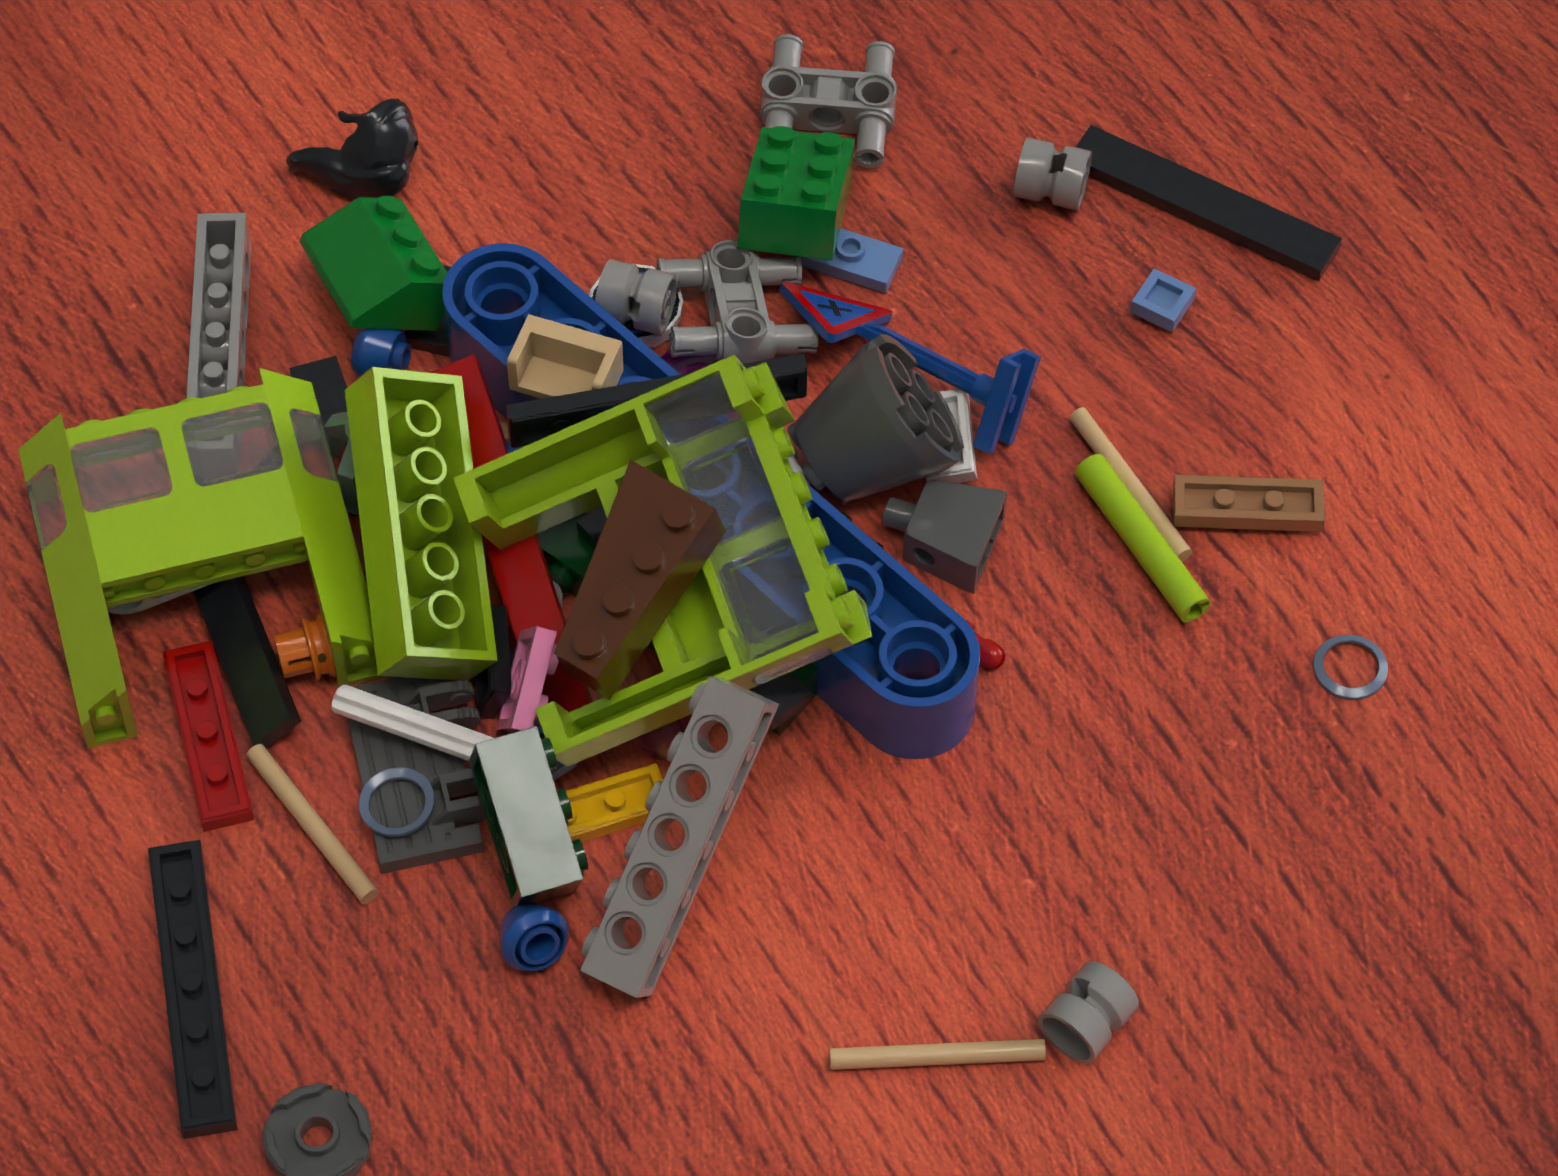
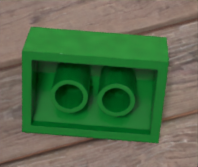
(378, 265)

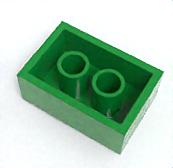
(796, 193)

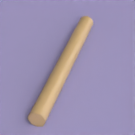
(1101, 445)
(312, 824)
(937, 1054)

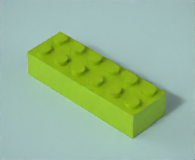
(417, 543)

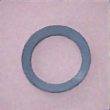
(1346, 692)
(384, 777)

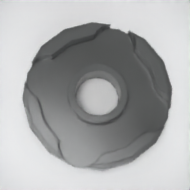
(314, 1107)

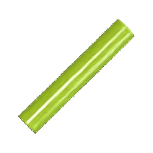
(1142, 538)

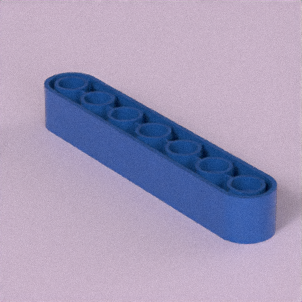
(901, 688)

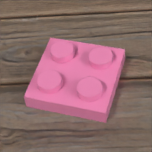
(531, 663)

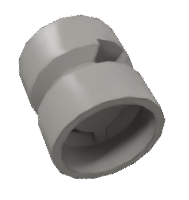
(1052, 173)
(637, 297)
(1083, 1017)

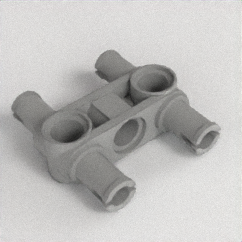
(832, 98)
(737, 305)

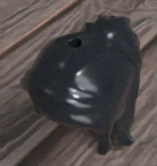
(371, 160)

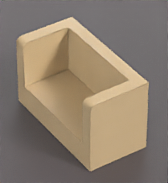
(562, 360)

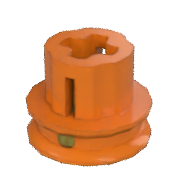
(305, 650)

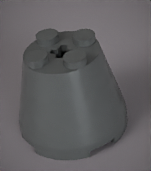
(876, 426)

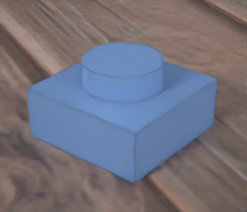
(1163, 300)

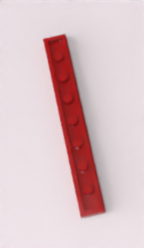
(521, 566)

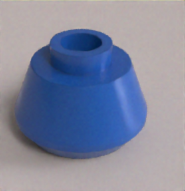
(380, 349)
(533, 936)

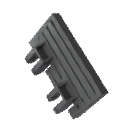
(402, 801)

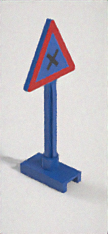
(1002, 396)

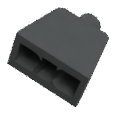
(949, 529)

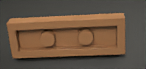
(1248, 503)

